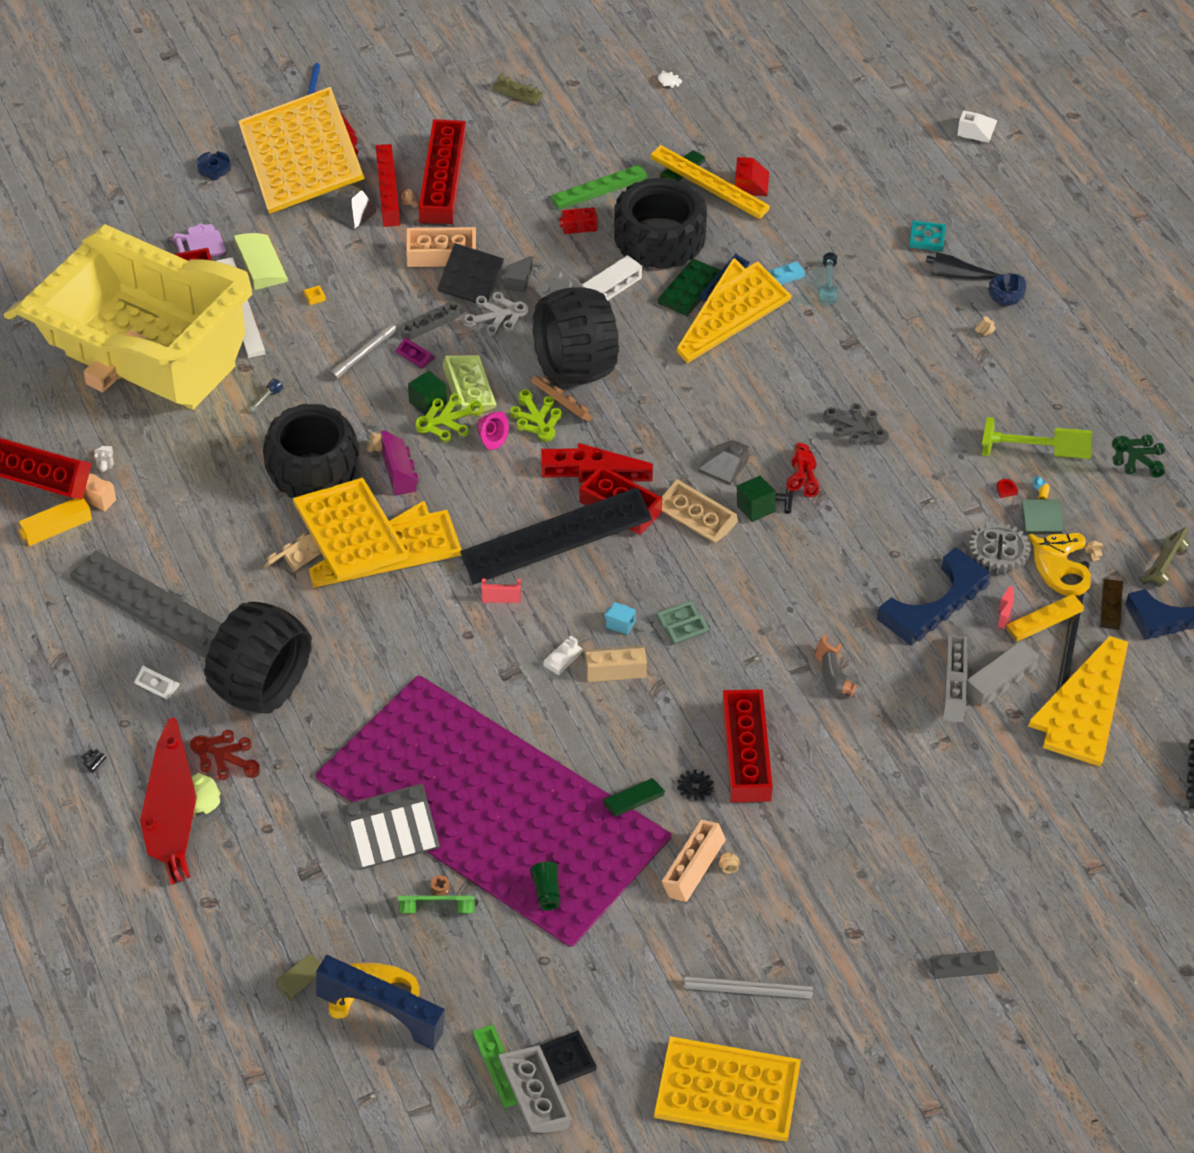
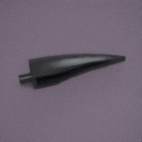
(952, 267)

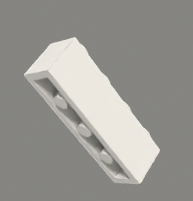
(616, 277)

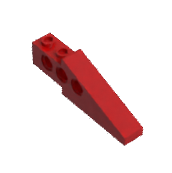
(586, 459)

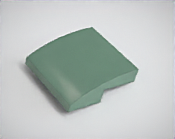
(1042, 516)
(682, 622)

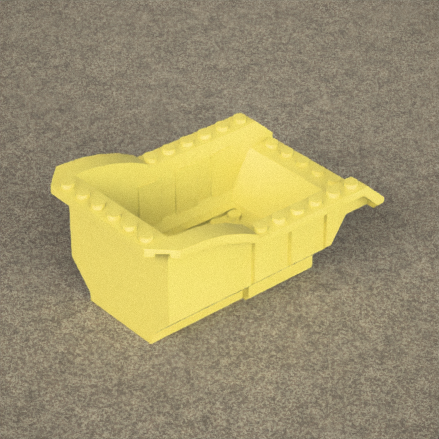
(125, 284)

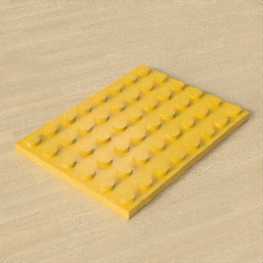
(300, 150)

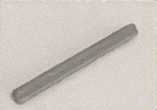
(748, 987)

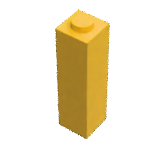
(54, 521)

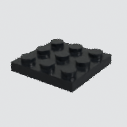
(470, 273)

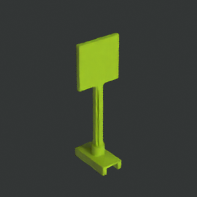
(1066, 442)

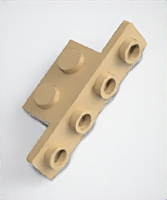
(297, 554)

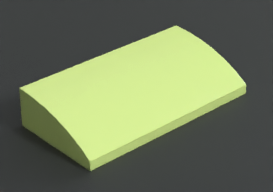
(260, 260)
(468, 379)

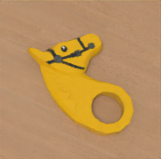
(1052, 561)

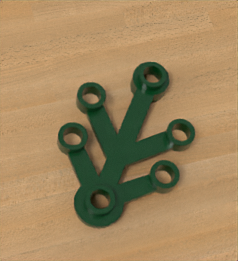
(1124, 444)

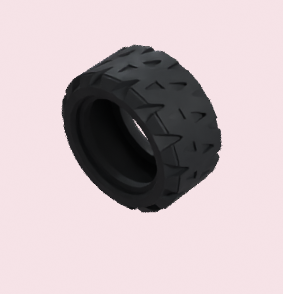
(660, 200)

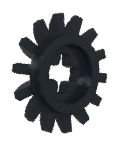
(704, 785)

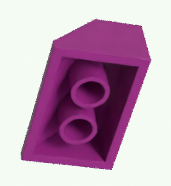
(398, 464)

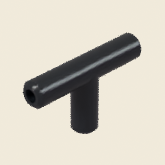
(788, 497)

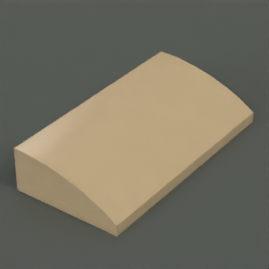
(698, 511)

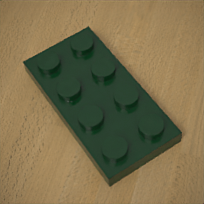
(687, 287)

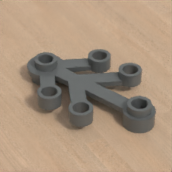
(874, 434)

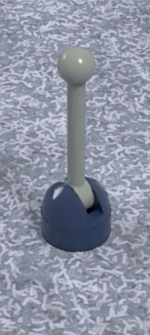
(273, 387)

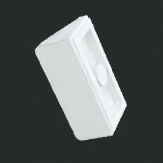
(156, 682)

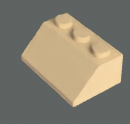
(615, 663)

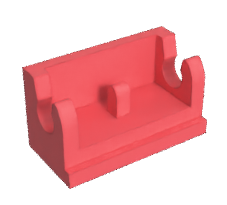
(501, 593)

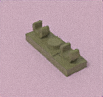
(517, 90)

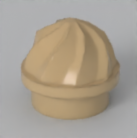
(729, 862)

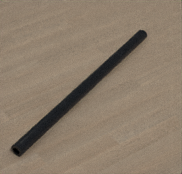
(1070, 640)

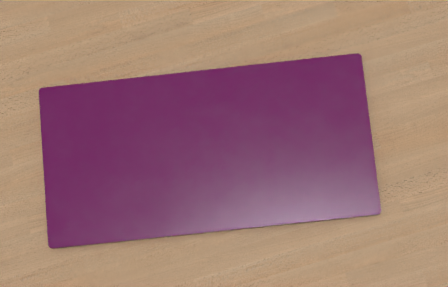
(499, 807)

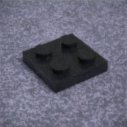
(568, 1057)

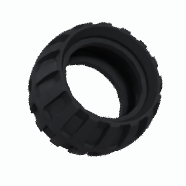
(575, 336)
(257, 657)

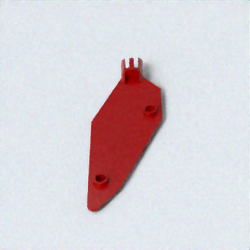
(169, 804)

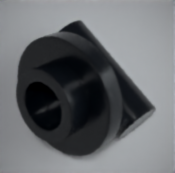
(93, 759)

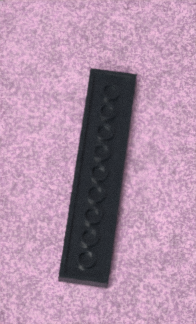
(555, 535)

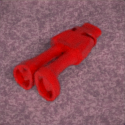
(803, 461)

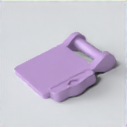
(201, 237)

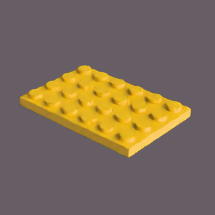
(350, 529)
(728, 1089)

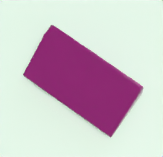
(414, 353)

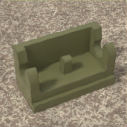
(298, 977)

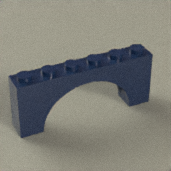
(1157, 618)
(915, 621)
(341, 980)

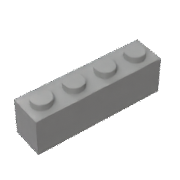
(1002, 673)

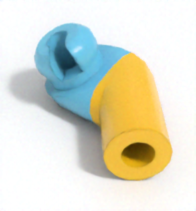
(1042, 487)

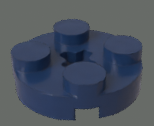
(213, 165)

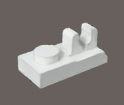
(563, 655)

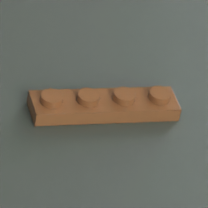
(557, 393)

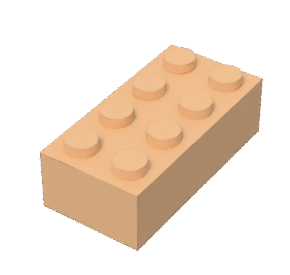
(433, 245)

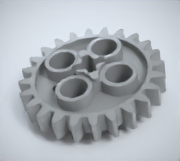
(1014, 547)

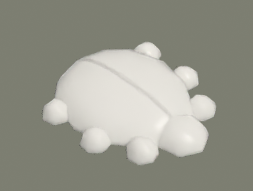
(669, 79)

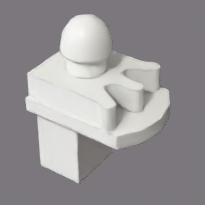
(104, 458)

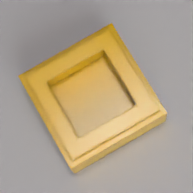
(314, 295)

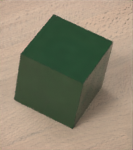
(425, 390)
(756, 498)

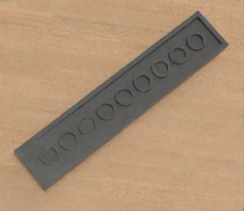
(147, 602)

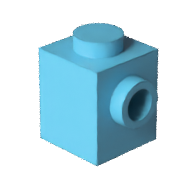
(620, 618)

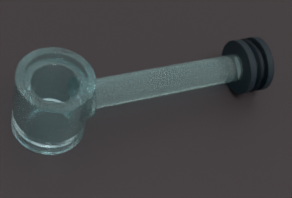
(827, 292)

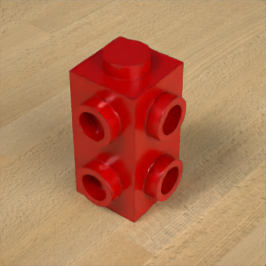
(578, 220)

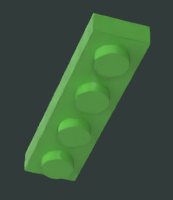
(490, 1047)

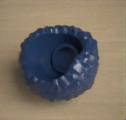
(1007, 289)

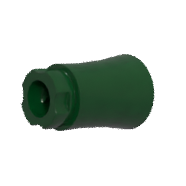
(546, 884)

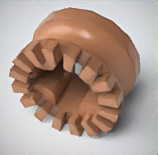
(436, 890)

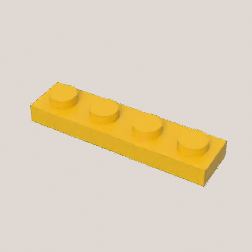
(1045, 617)

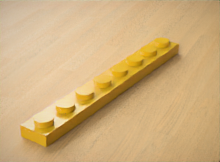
(710, 182)

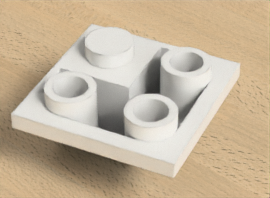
(976, 126)

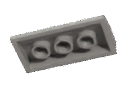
(535, 1090)

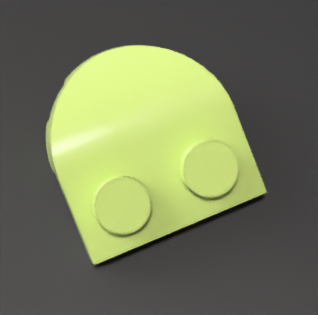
(206, 793)

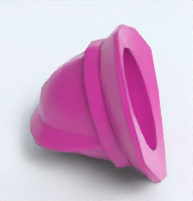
(493, 429)

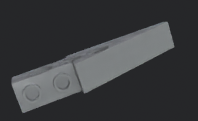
(955, 679)

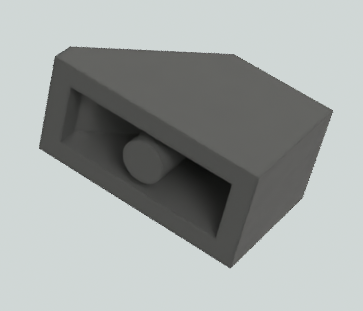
(518, 275)

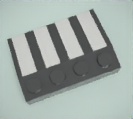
(391, 826)

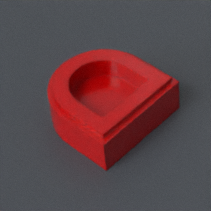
(1006, 488)

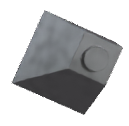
(352, 207)
(725, 461)

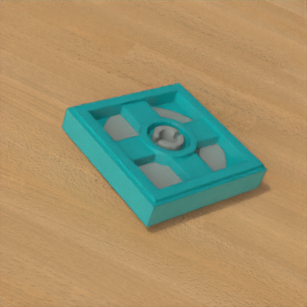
(927, 235)

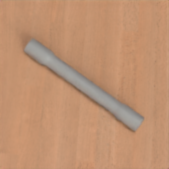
(342, 368)

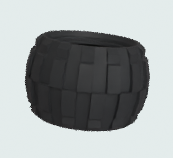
(308, 431)

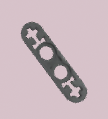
(448, 312)

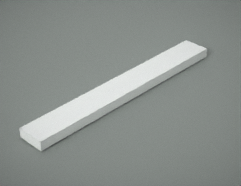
(252, 340)

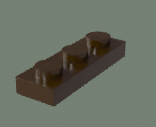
(1111, 604)

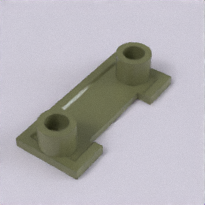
(1171, 544)

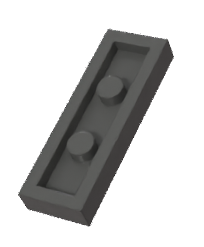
(964, 964)

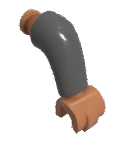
(833, 677)

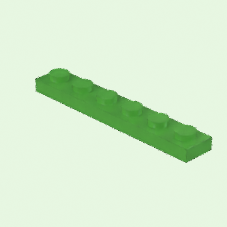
(598, 187)

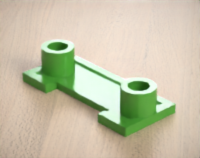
(465, 904)

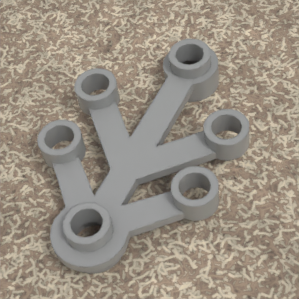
(496, 313)

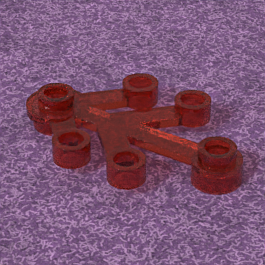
(224, 753)

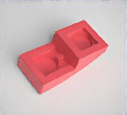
(1006, 607)

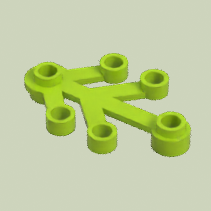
(446, 417)
(544, 431)

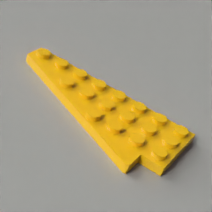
(733, 305)
(424, 535)
(1082, 709)

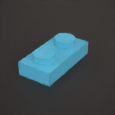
(788, 273)

